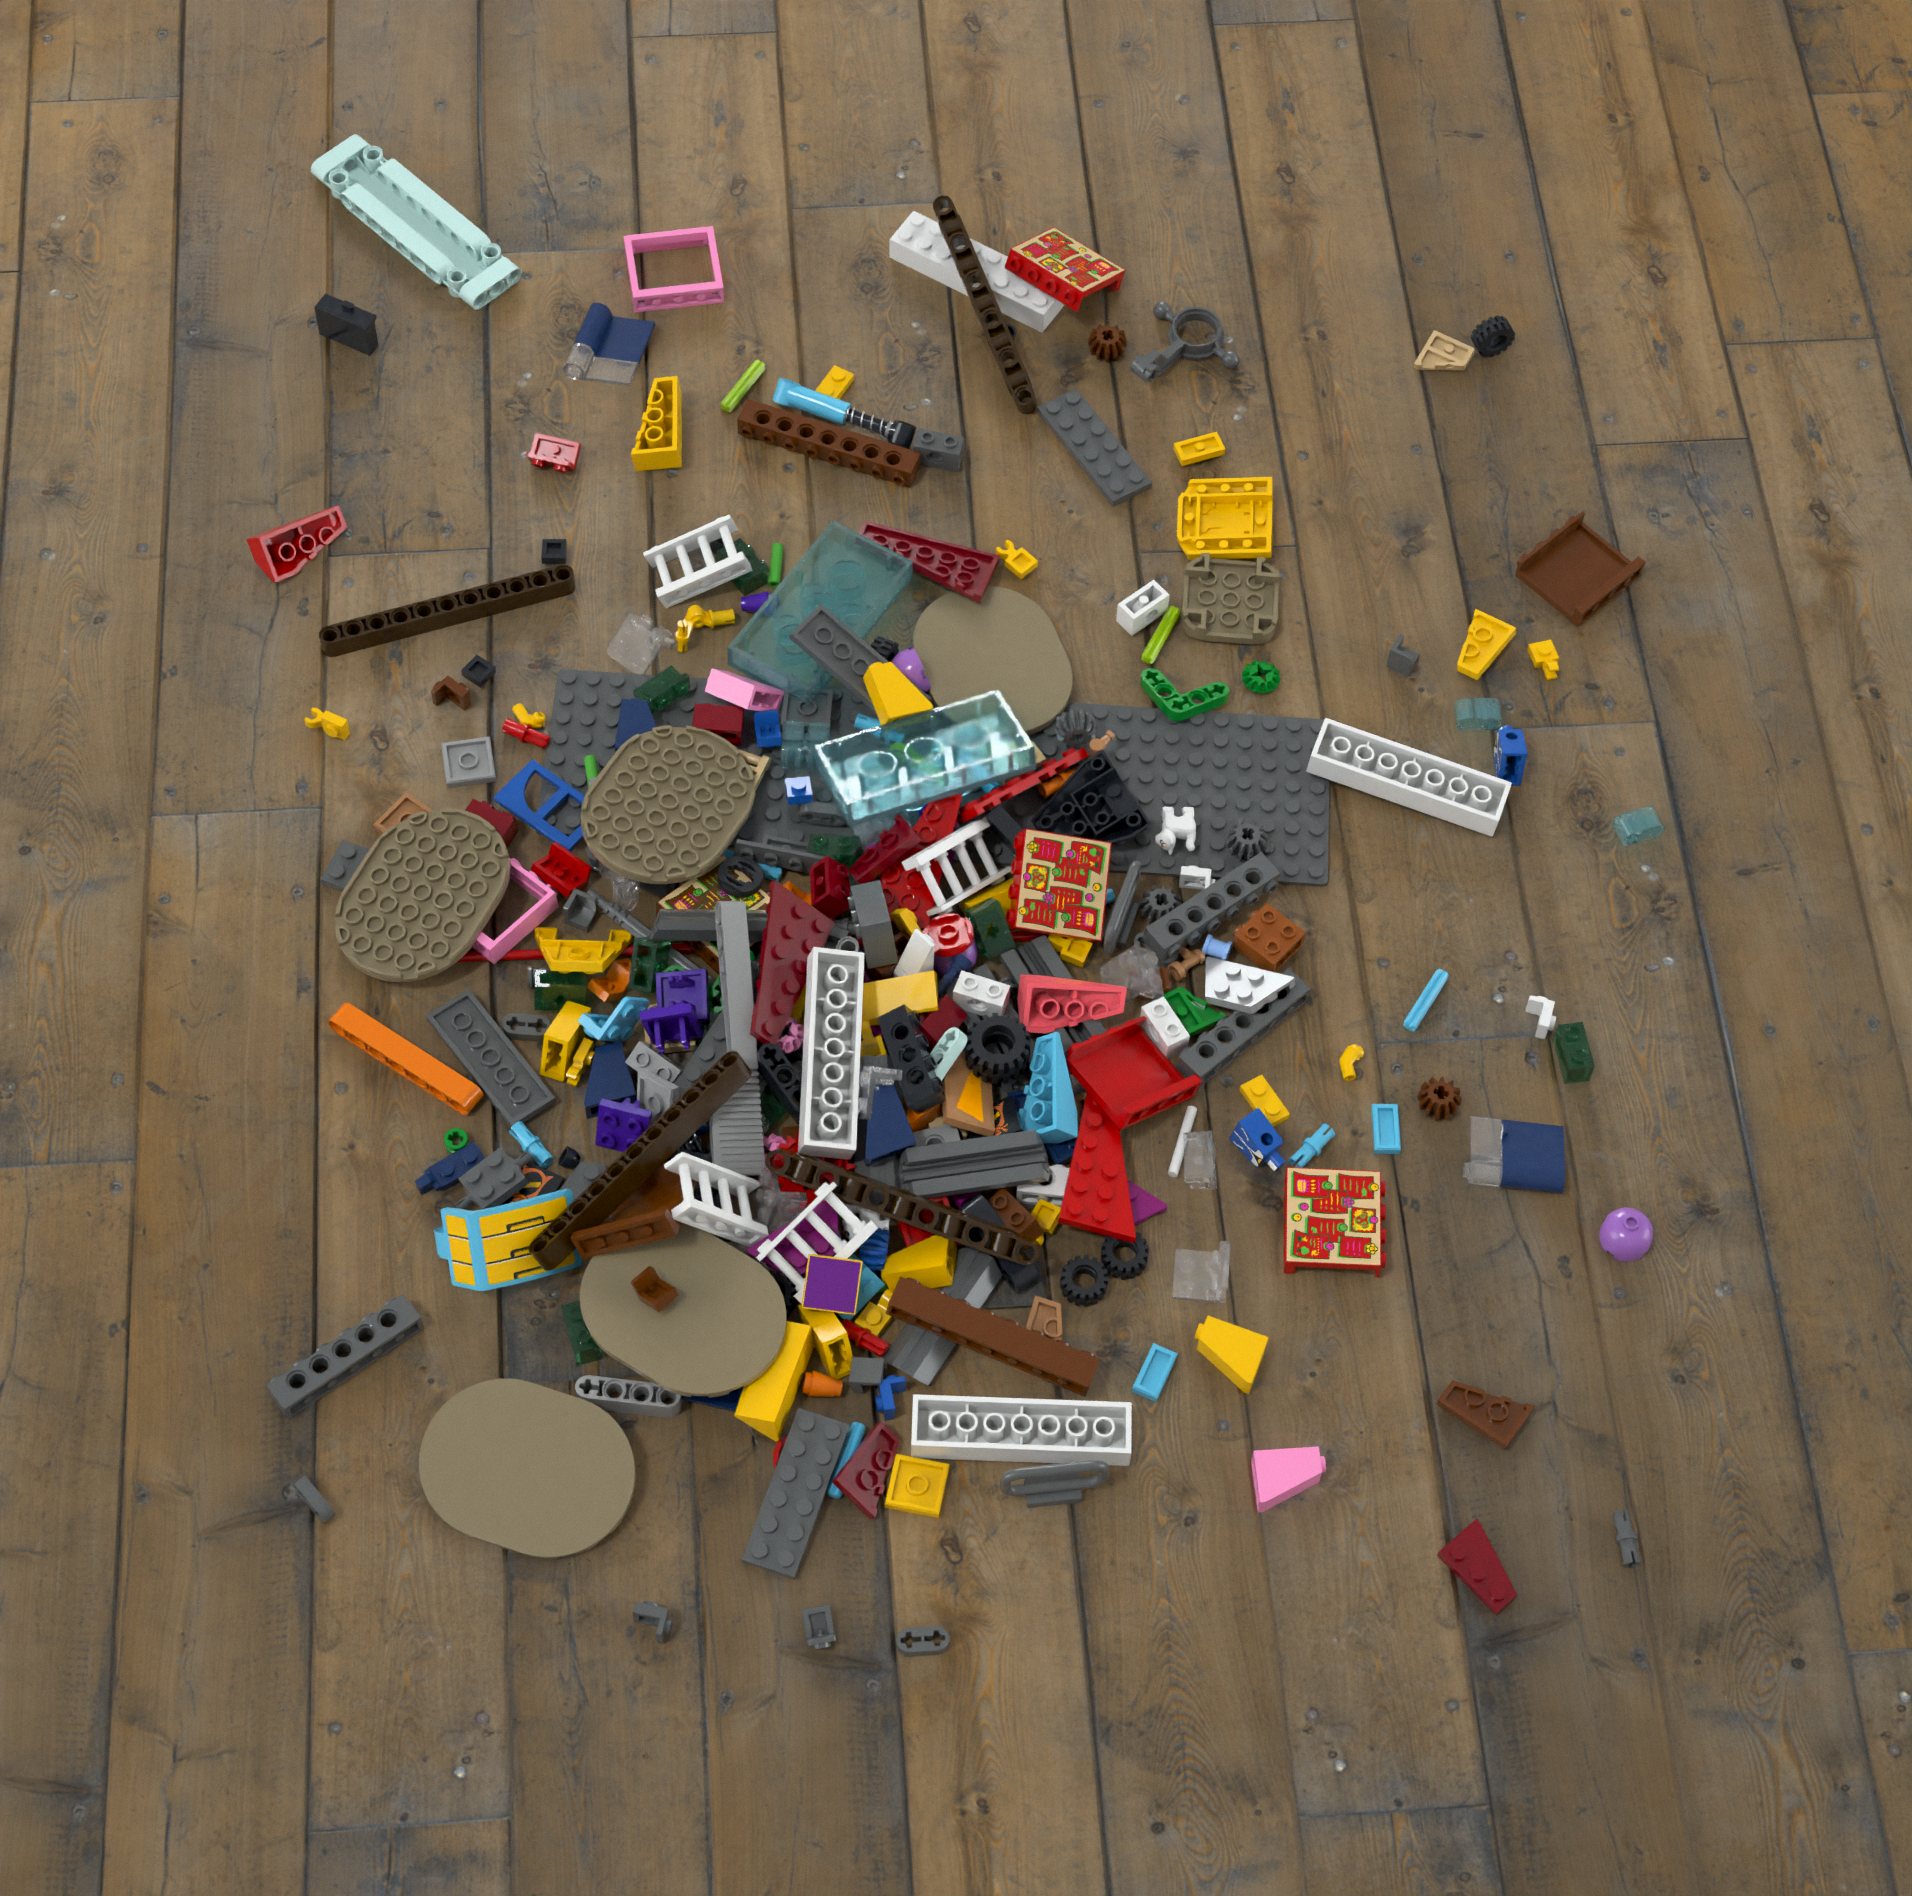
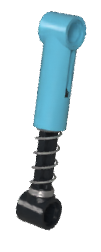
(841, 412)

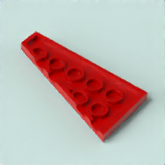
(1018, 785)
(908, 887)
(1097, 1183)

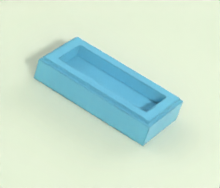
(1385, 1129)
(1154, 1372)

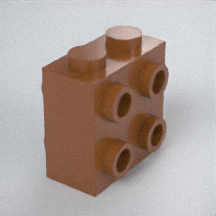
(1268, 939)

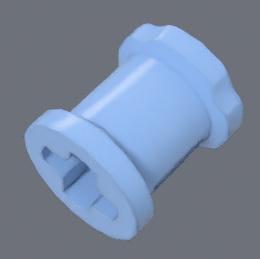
(1217, 948)

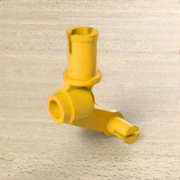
(696, 618)

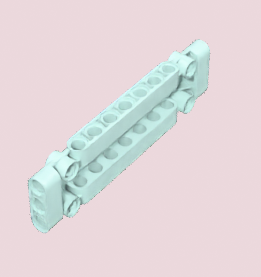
(416, 221)

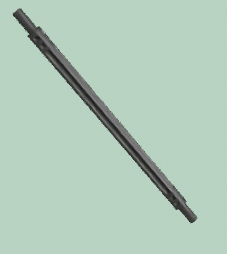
(638, 930)

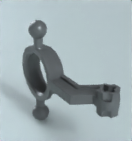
(1156, 364)

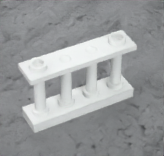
(706, 578)
(939, 852)
(707, 1216)
(842, 1248)

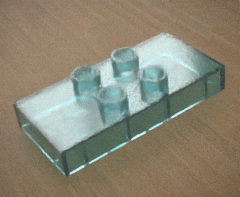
(842, 573)
(924, 758)

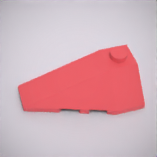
(1060, 1002)

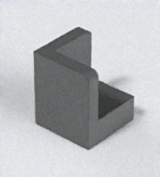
(1401, 658)
(580, 910)
(866, 1372)

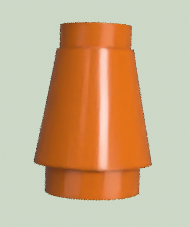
(821, 1385)

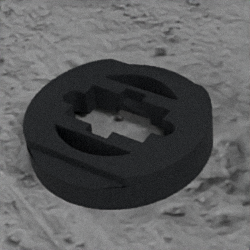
(740, 888)

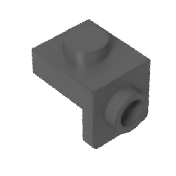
(653, 1615)
(818, 1626)

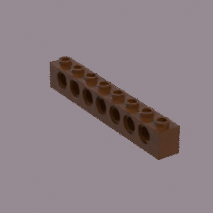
(829, 443)

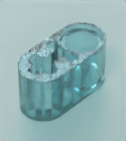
(1477, 714)
(1638, 825)

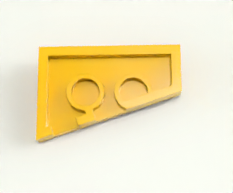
(1483, 644)

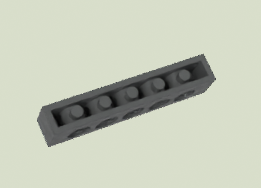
(1256, 870)
(1239, 1038)
(362, 1354)

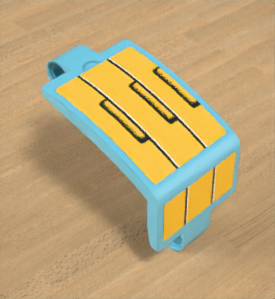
(491, 1244)

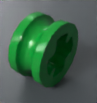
(454, 1133)

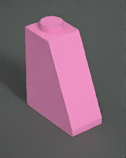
(743, 691)
(1284, 1473)

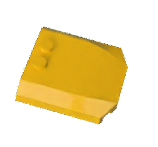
(1226, 518)

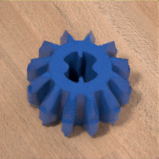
(875, 1250)

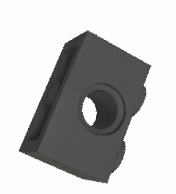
(939, 449)

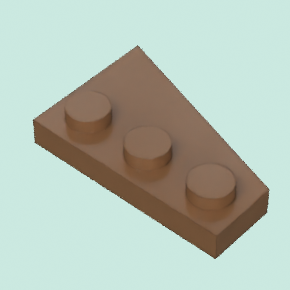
(1046, 1318)

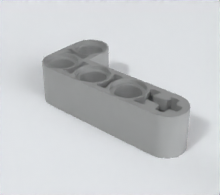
(627, 1400)

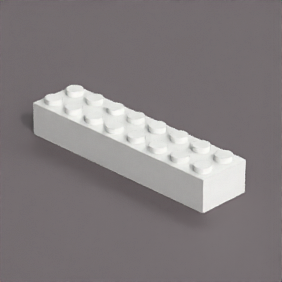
(923, 248)
(1408, 777)
(831, 1053)
(1020, 1429)

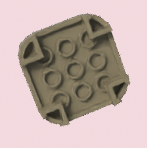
(1230, 600)

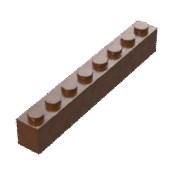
(993, 1336)

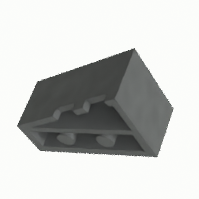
(873, 924)

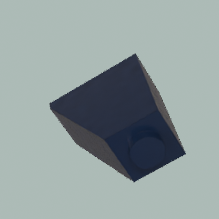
(633, 719)
(608, 1078)
(888, 1129)

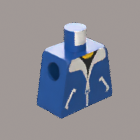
(1510, 744)
(1258, 1140)

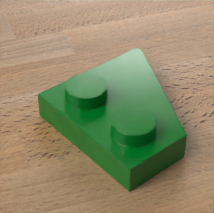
(1192, 1011)

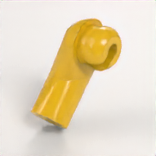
(536, 720)
(1347, 1059)

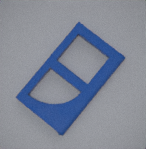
(513, 799)

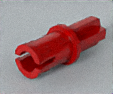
(525, 733)
(864, 1338)

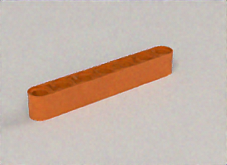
(405, 1058)

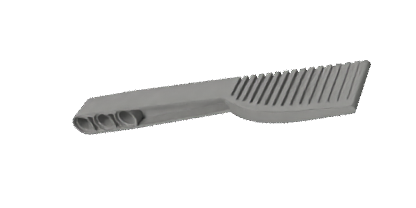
(737, 1124)

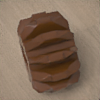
(1107, 342)
(1448, 1101)

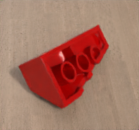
(290, 546)

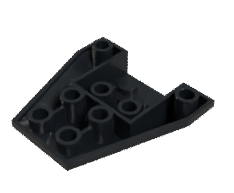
(1093, 805)

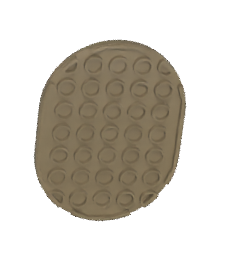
(995, 646)
(667, 804)
(422, 895)
(707, 1339)
(527, 1468)

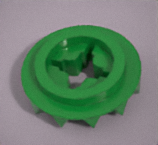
(1256, 683)

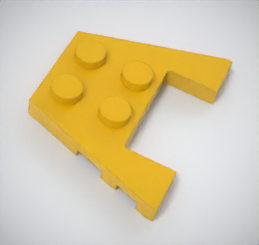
(580, 955)

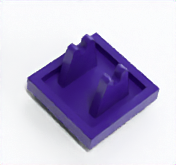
(684, 987)
(671, 1025)
(621, 1123)

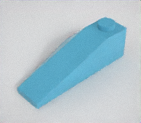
(1050, 1097)

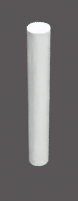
(1179, 1149)

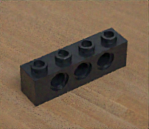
(894, 1027)

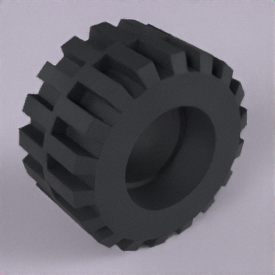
(1000, 1030)

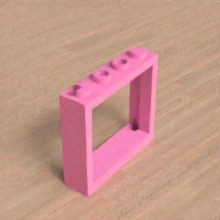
(678, 295)
(525, 924)

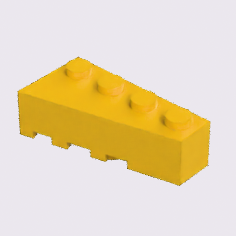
(661, 429)

